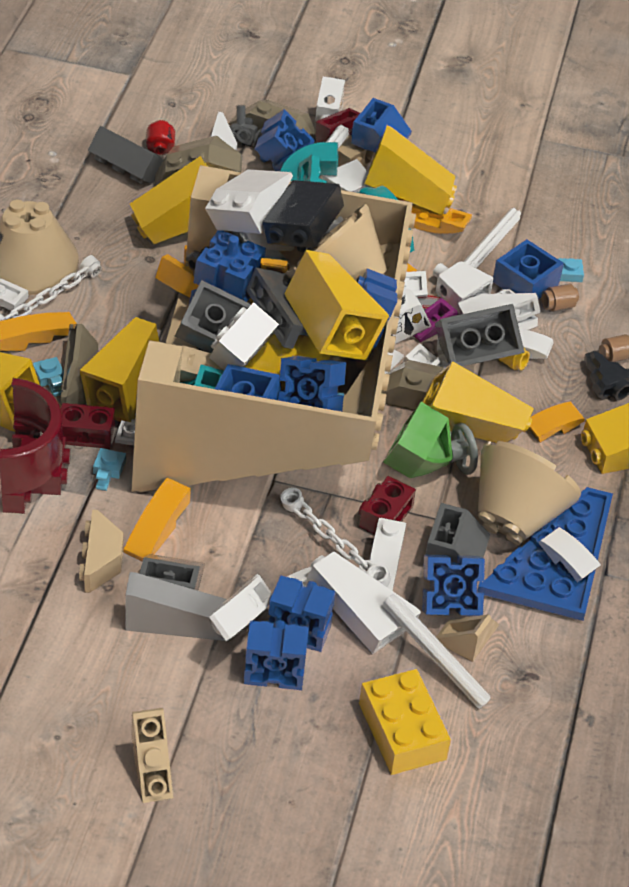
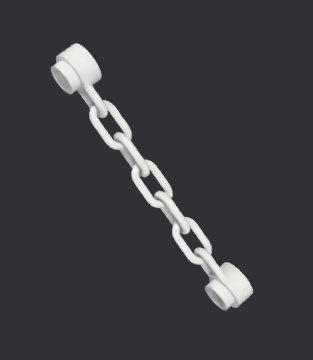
(89, 266)
(375, 571)

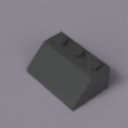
(125, 155)
(207, 316)
(480, 335)

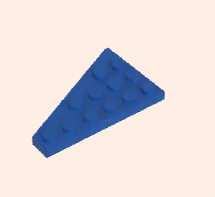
(535, 580)

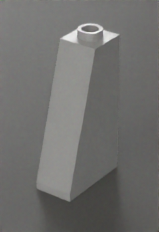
(169, 608)

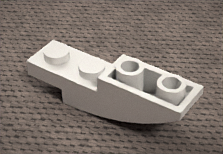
(241, 607)

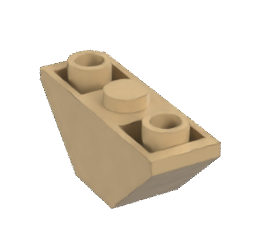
(102, 552)
(151, 755)

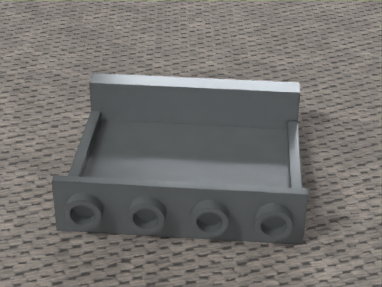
(267, 292)

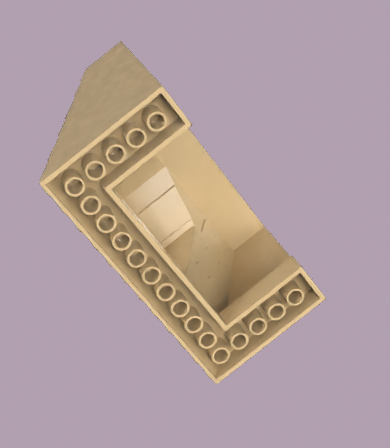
(226, 435)

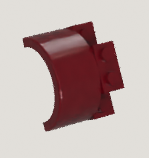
(36, 458)

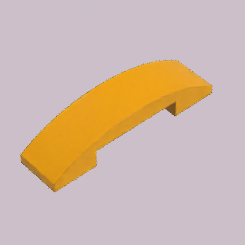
(429, 221)

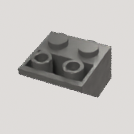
(457, 534)
(173, 570)

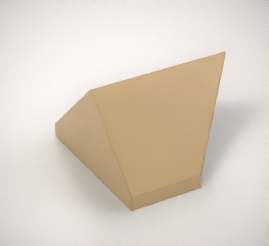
(467, 635)

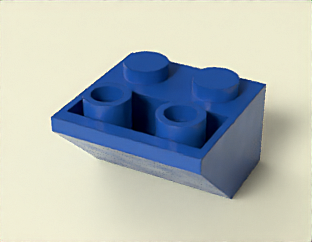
(372, 122)

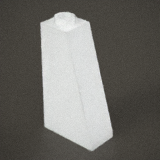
(359, 600)

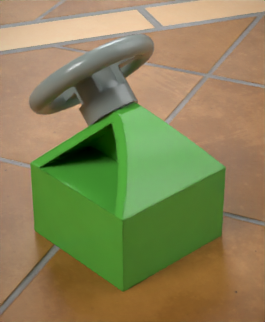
(427, 446)

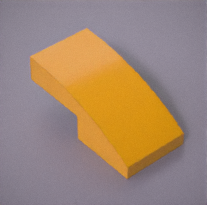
(554, 419)

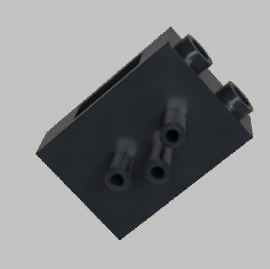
(303, 214)

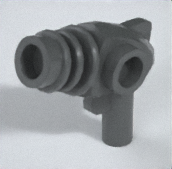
(243, 129)

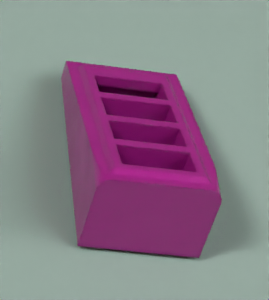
(439, 308)

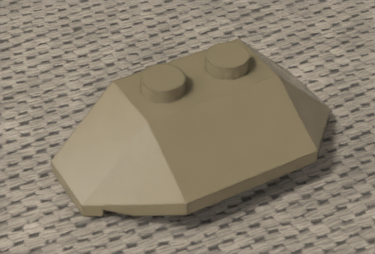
(265, 109)
(213, 151)
(80, 350)
(410, 383)

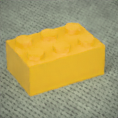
(404, 721)

